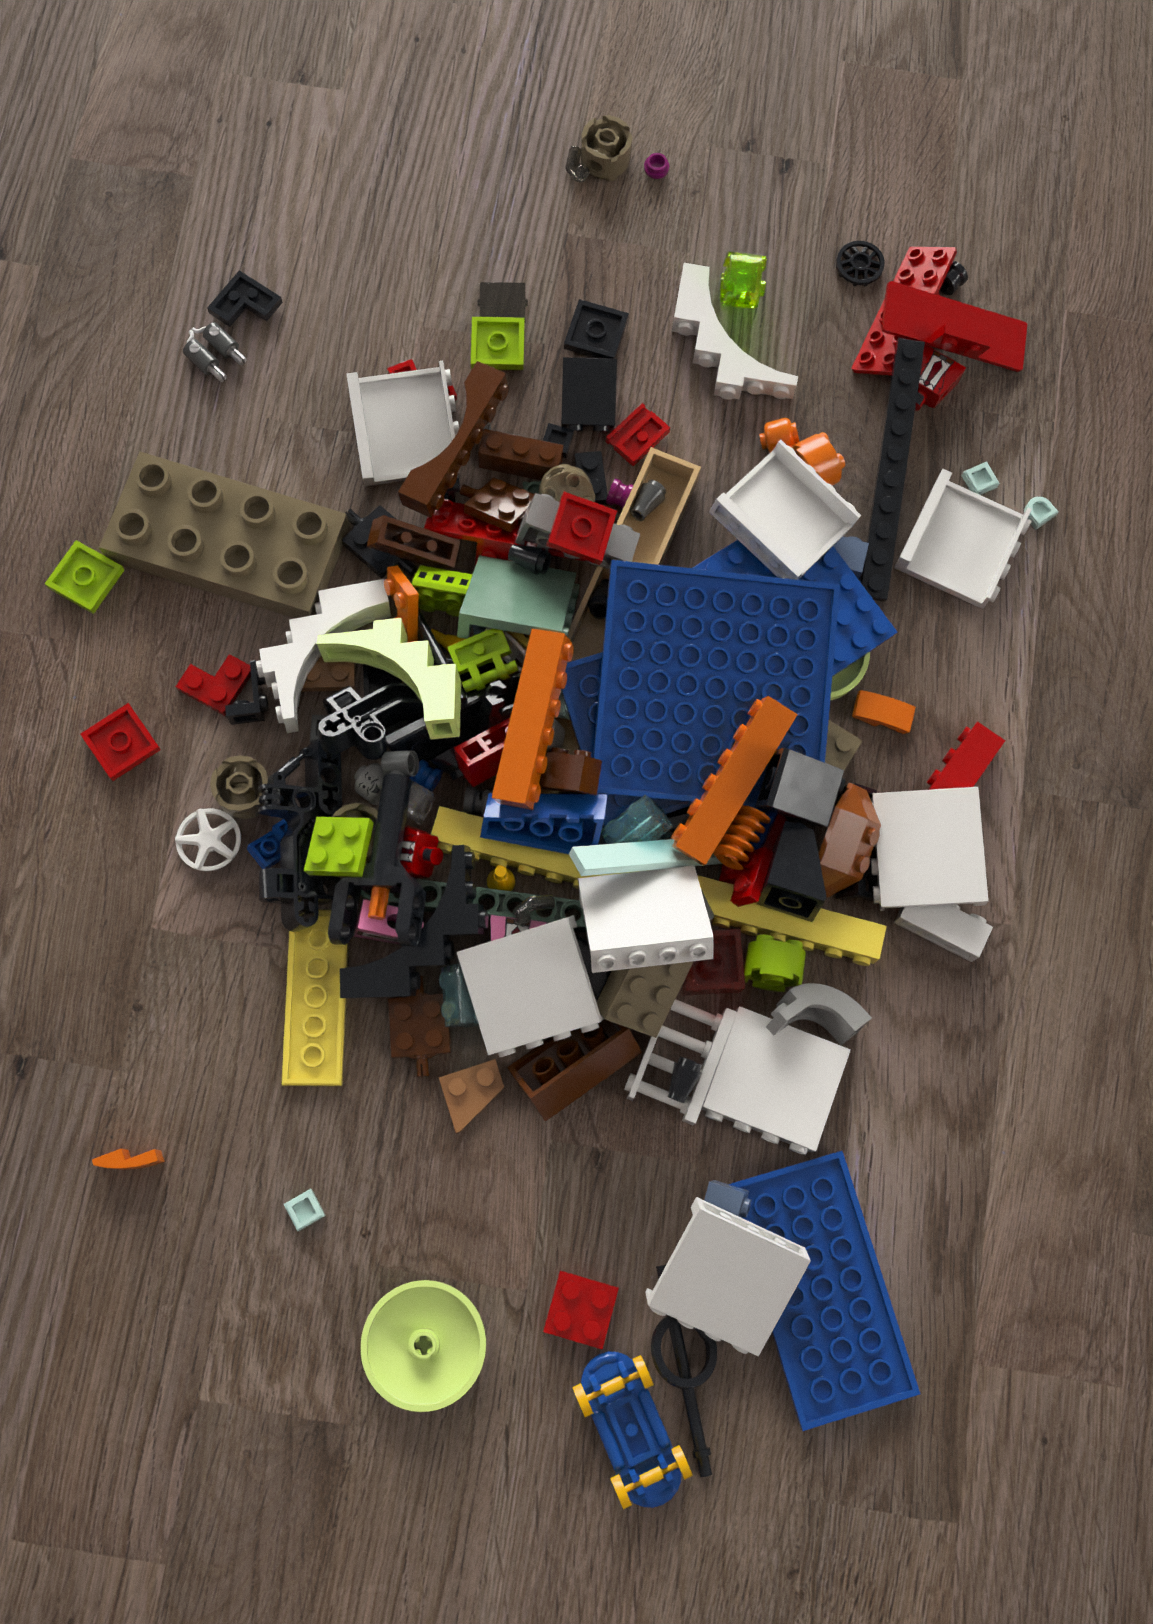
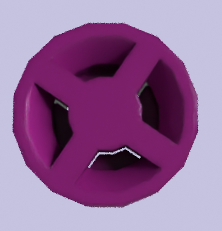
(618, 493)

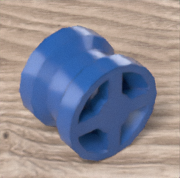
(427, 776)

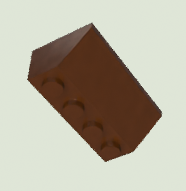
(570, 1067)

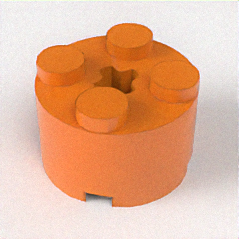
(821, 455)

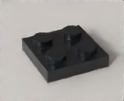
(596, 330)

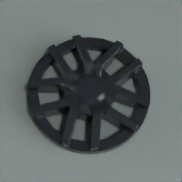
(860, 263)

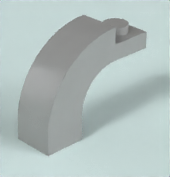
(823, 1005)

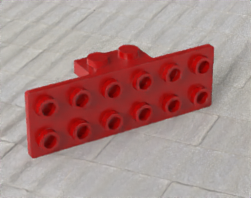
(921, 269)
(954, 326)
(490, 540)

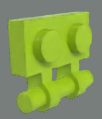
(481, 650)

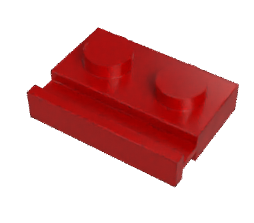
(637, 434)

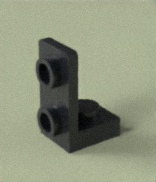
(245, 711)

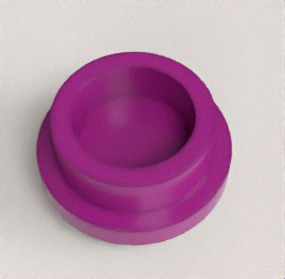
(656, 166)

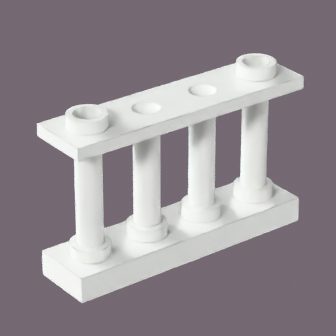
(710, 1051)

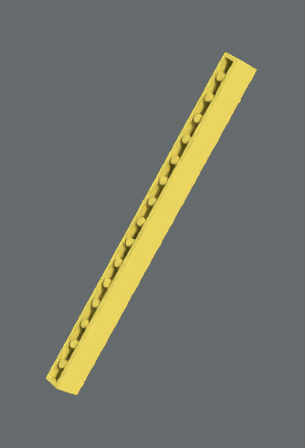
(830, 931)

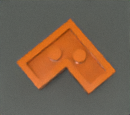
(405, 599)

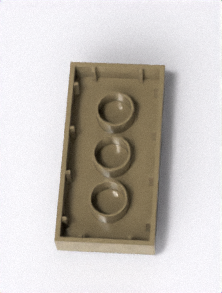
(224, 536)

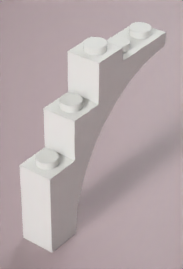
(716, 349)
(337, 612)

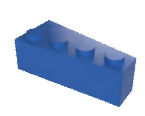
(552, 825)

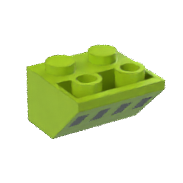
(441, 589)

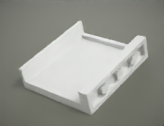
(401, 421)
(785, 513)
(962, 542)
(929, 849)
(645, 919)
(530, 987)
(775, 1082)
(728, 1278)

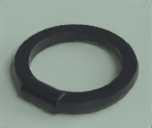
(666, 1374)

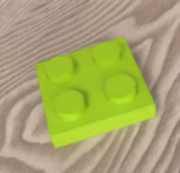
(498, 342)
(84, 577)
(339, 846)

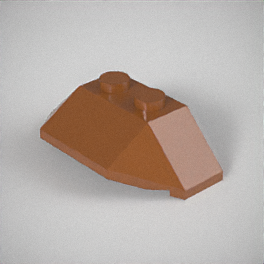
(849, 840)

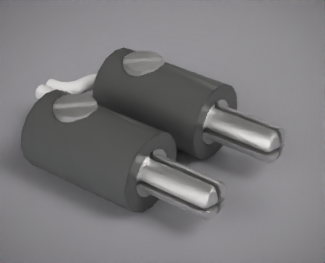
(220, 341)

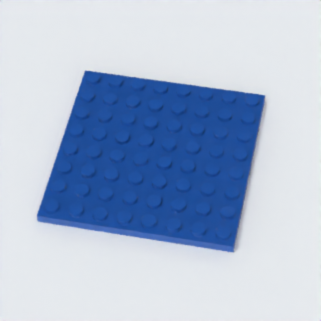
(692, 658)

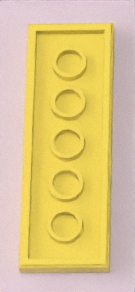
(314, 1008)

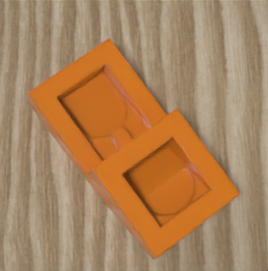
(884, 711)
(122, 1160)

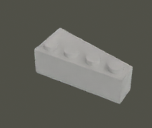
(539, 520)

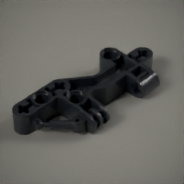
(363, 720)
(290, 884)

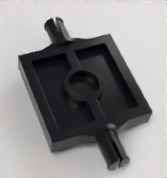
(357, 541)

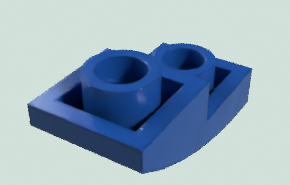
(267, 848)

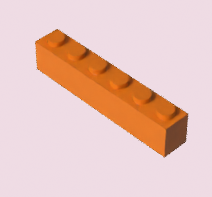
(532, 719)
(734, 779)

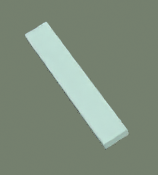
(630, 857)

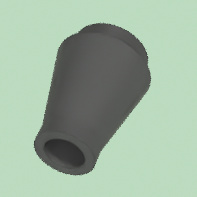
(648, 499)

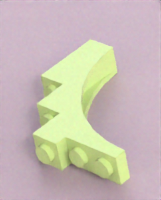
(411, 662)

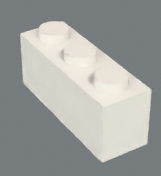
(948, 928)

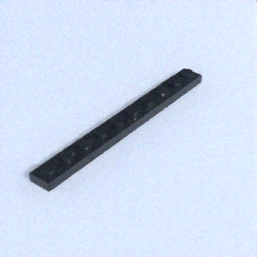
(892, 468)

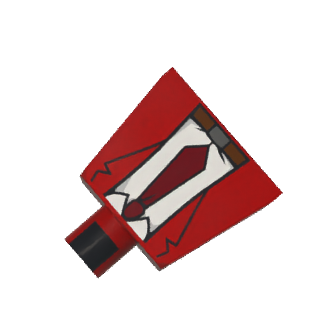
(937, 378)
(420, 852)

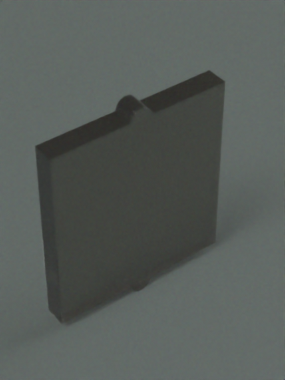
(502, 299)

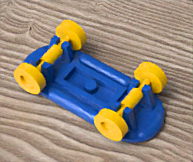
(631, 1430)

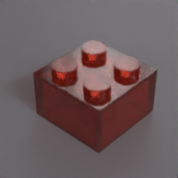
(721, 973)

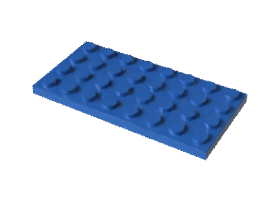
(839, 1326)

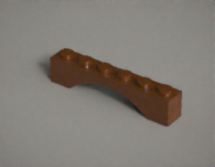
(428, 483)

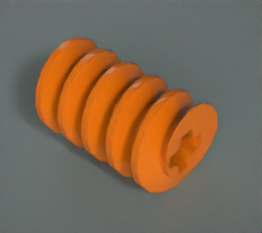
(738, 836)

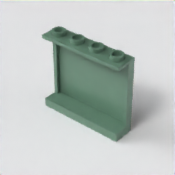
(517, 600)

